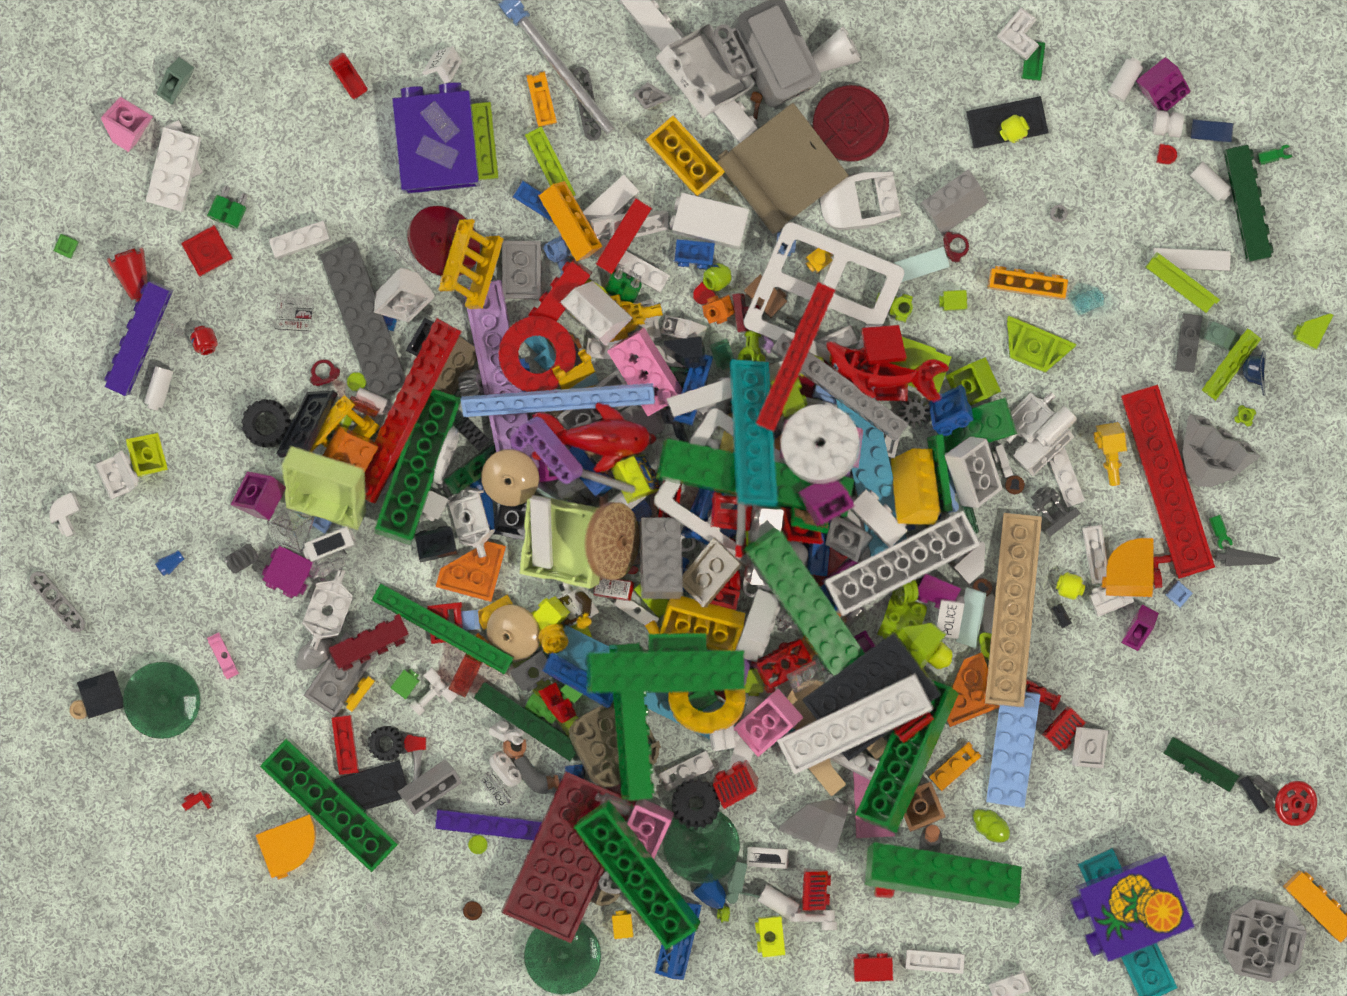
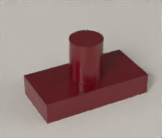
(740, 311)

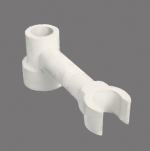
(827, 919)

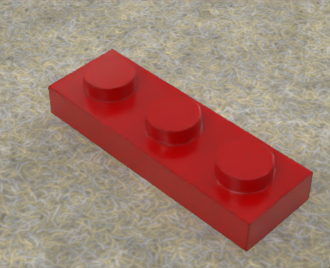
(345, 744)

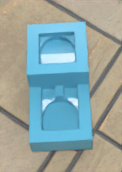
(544, 351)

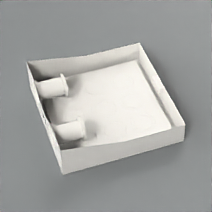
(702, 72)

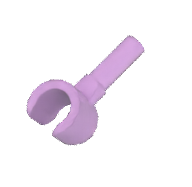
(768, 345)

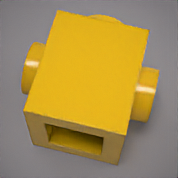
(818, 260)

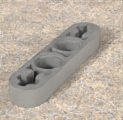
(55, 604)

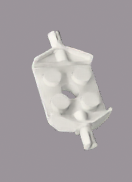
(477, 530)
(327, 594)

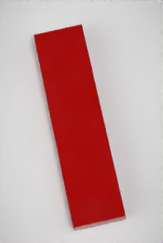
(623, 236)

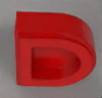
(1166, 154)
(702, 293)

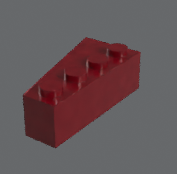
(369, 643)

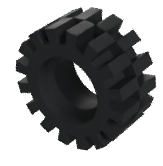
(472, 433)
(375, 747)

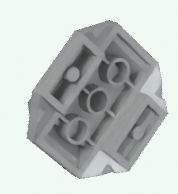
(1283, 946)

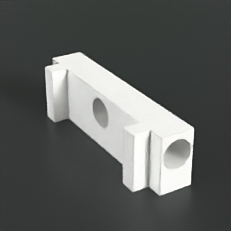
(629, 606)

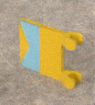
(579, 377)

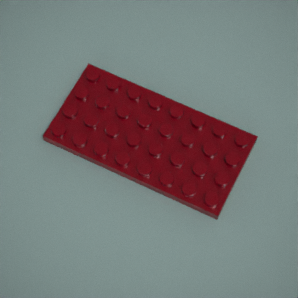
(560, 866)

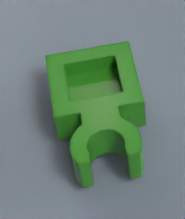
(538, 707)

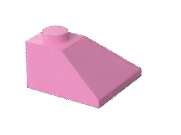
(125, 123)

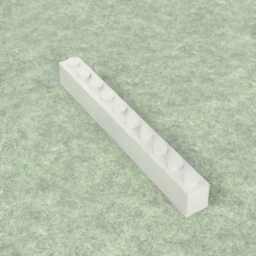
(662, 34)

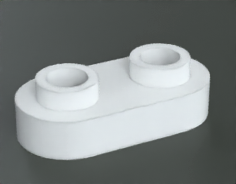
(505, 769)

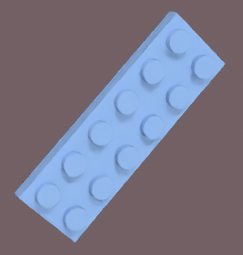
(1013, 752)

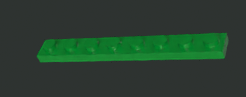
(443, 628)

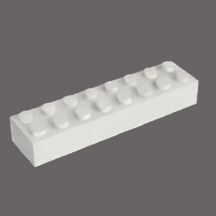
(902, 563)

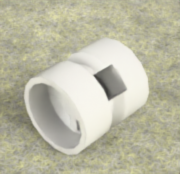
(1166, 123)

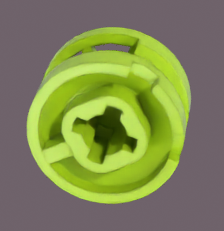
(906, 592)

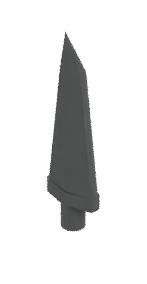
(1238, 557)

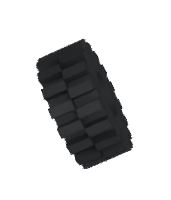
(700, 817)

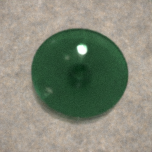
(162, 700)
(704, 853)
(562, 965)

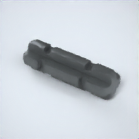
(1265, 786)

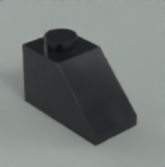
(687, 351)

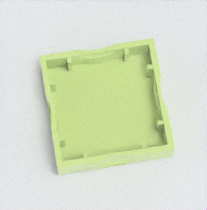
(324, 488)
(568, 545)

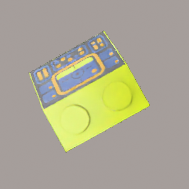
(638, 473)

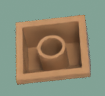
(923, 808)

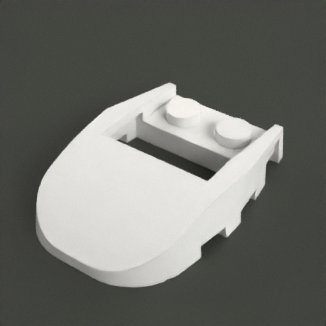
(841, 203)

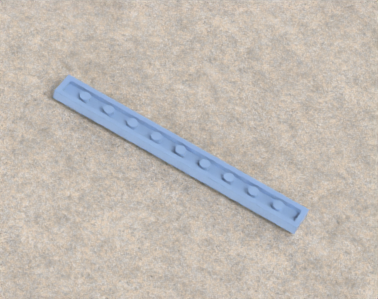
(557, 400)

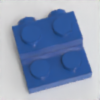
(950, 411)

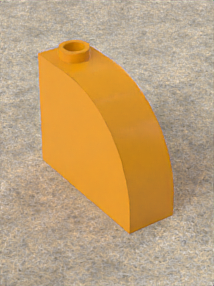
(1130, 569)
(287, 845)

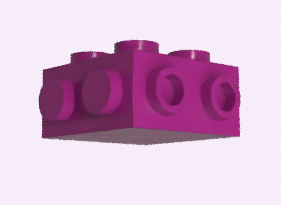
(287, 572)

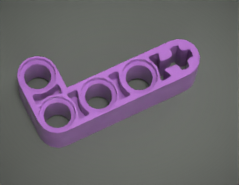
(548, 447)

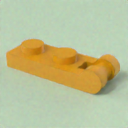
(541, 100)
(954, 766)

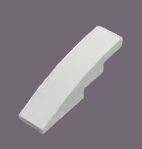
(607, 225)

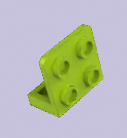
(900, 616)

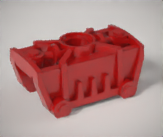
(775, 657)

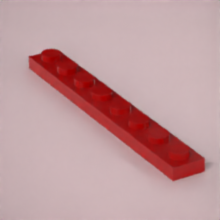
(795, 356)

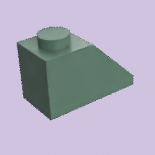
(175, 80)
(1221, 336)

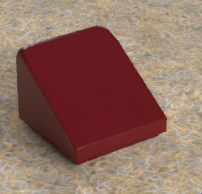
(807, 386)

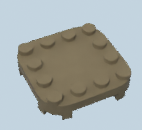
(596, 745)

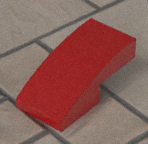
(559, 707)

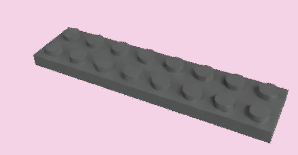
(366, 329)

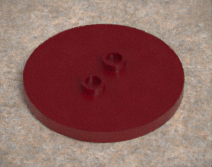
(851, 122)
(432, 236)

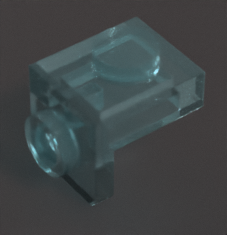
(1088, 301)

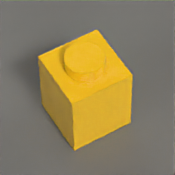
(622, 924)

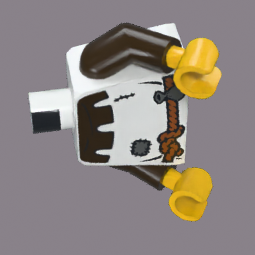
(578, 604)

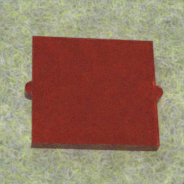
(364, 407)

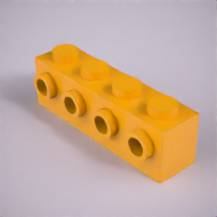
(570, 221)
(1028, 284)
(1316, 902)

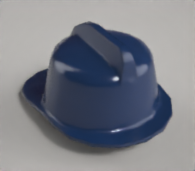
(1254, 370)

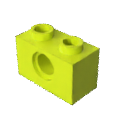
(776, 946)

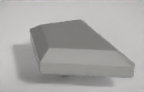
(650, 96)

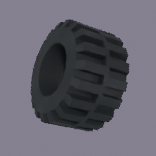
(254, 411)

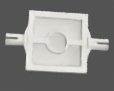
(1031, 416)

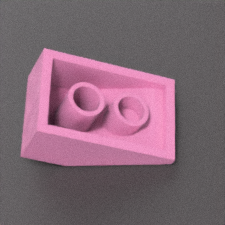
(768, 722)
(650, 824)

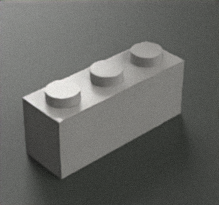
(429, 787)

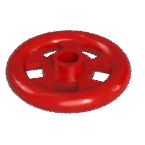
(1282, 797)

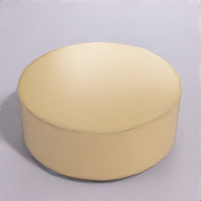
(78, 710)

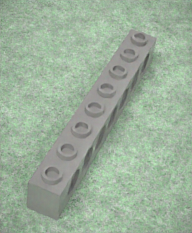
(845, 392)

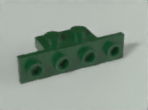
(1201, 764)

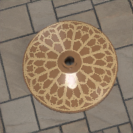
(612, 540)

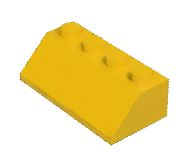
(685, 156)
(915, 487)
(719, 623)

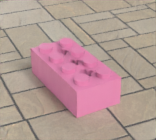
(650, 360)

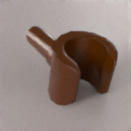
(757, 98)

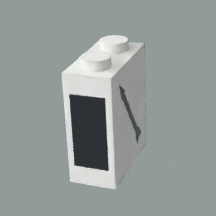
(329, 544)

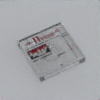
(294, 312)

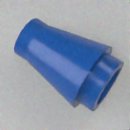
(169, 563)

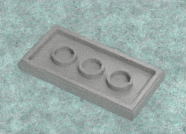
(333, 687)

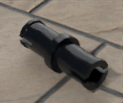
(1253, 794)

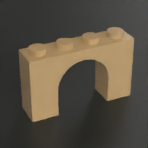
(829, 777)

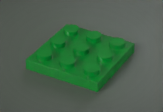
(677, 642)

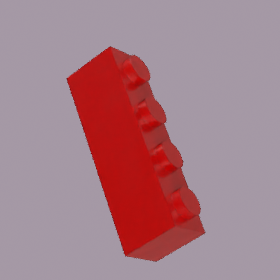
(574, 276)

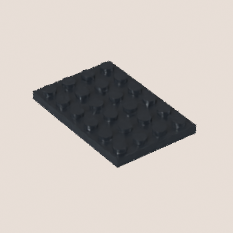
(871, 672)

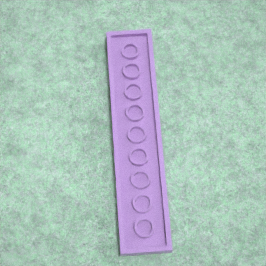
(488, 329)

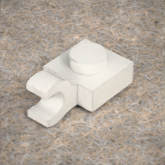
(506, 731)

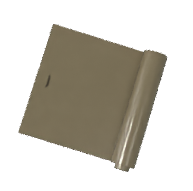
(781, 169)

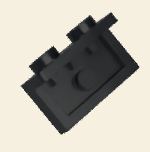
(435, 543)

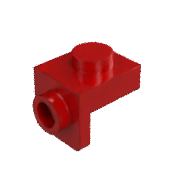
(193, 799)

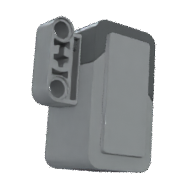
(770, 50)

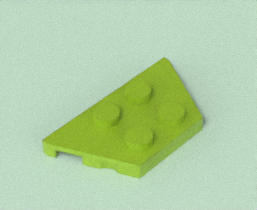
(1035, 346)

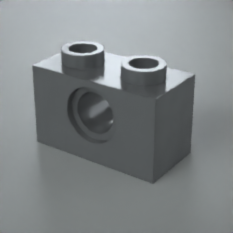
(521, 675)

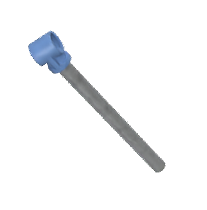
(514, 10)

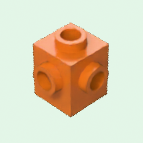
(718, 309)

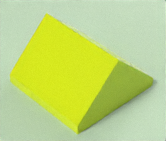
(146, 454)

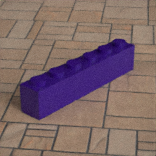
(138, 338)
(487, 824)

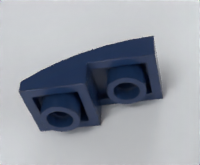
(1212, 130)

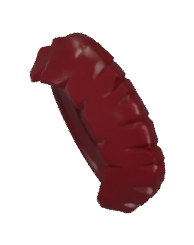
(954, 256)
(334, 373)

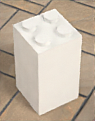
(709, 220)

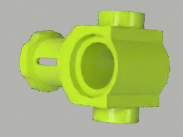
(894, 309)
(751, 351)

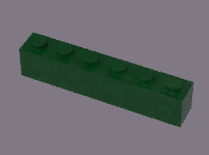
(1247, 203)
(526, 720)

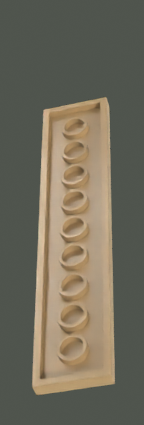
(1013, 610)

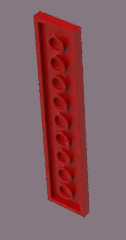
(409, 405)
(1167, 481)

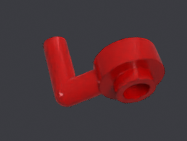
(1157, 577)

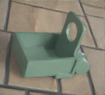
(736, 882)

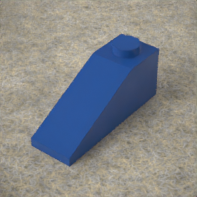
(588, 463)

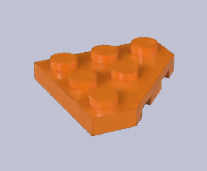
(473, 574)
(971, 686)

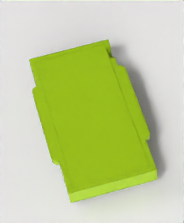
(919, 353)

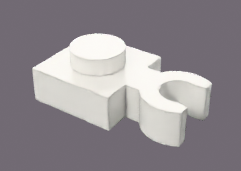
(1001, 457)

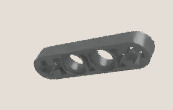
(581, 108)

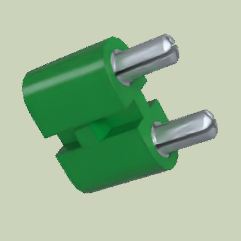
(226, 211)
(623, 286)

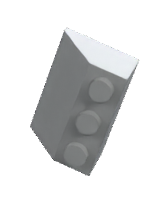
(954, 202)

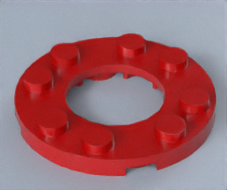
(517, 334)

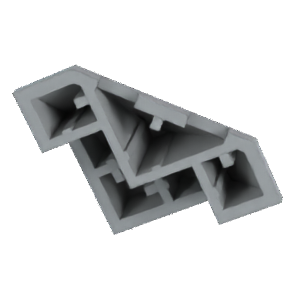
(1212, 454)
(818, 823)

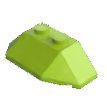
(922, 640)

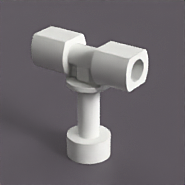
(437, 688)

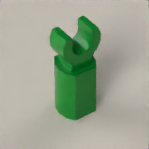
(1272, 155)
(1220, 530)

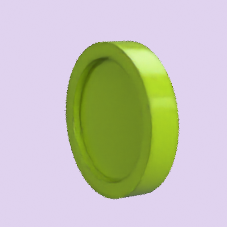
(355, 381)
(477, 844)

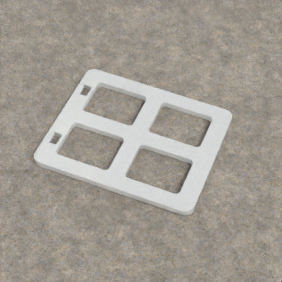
(842, 254)
(664, 497)

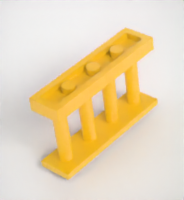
(485, 264)
(343, 407)

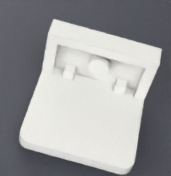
(117, 475)

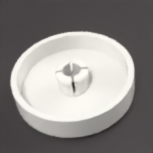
(815, 425)

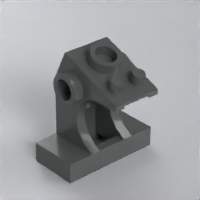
(1060, 517)

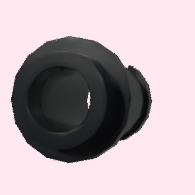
(1061, 616)

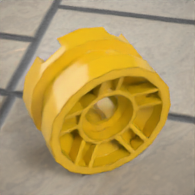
(553, 638)

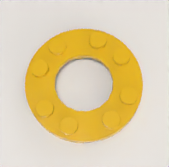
(711, 721)

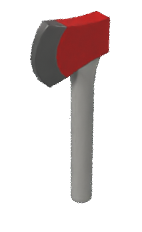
(741, 535)
(417, 746)

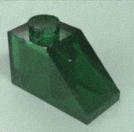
(722, 354)

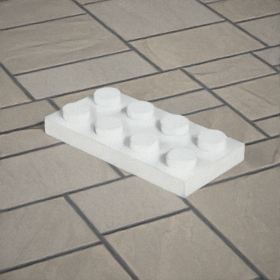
(173, 169)

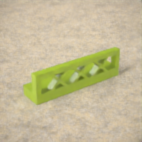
(1181, 282)

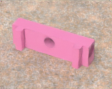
(218, 647)

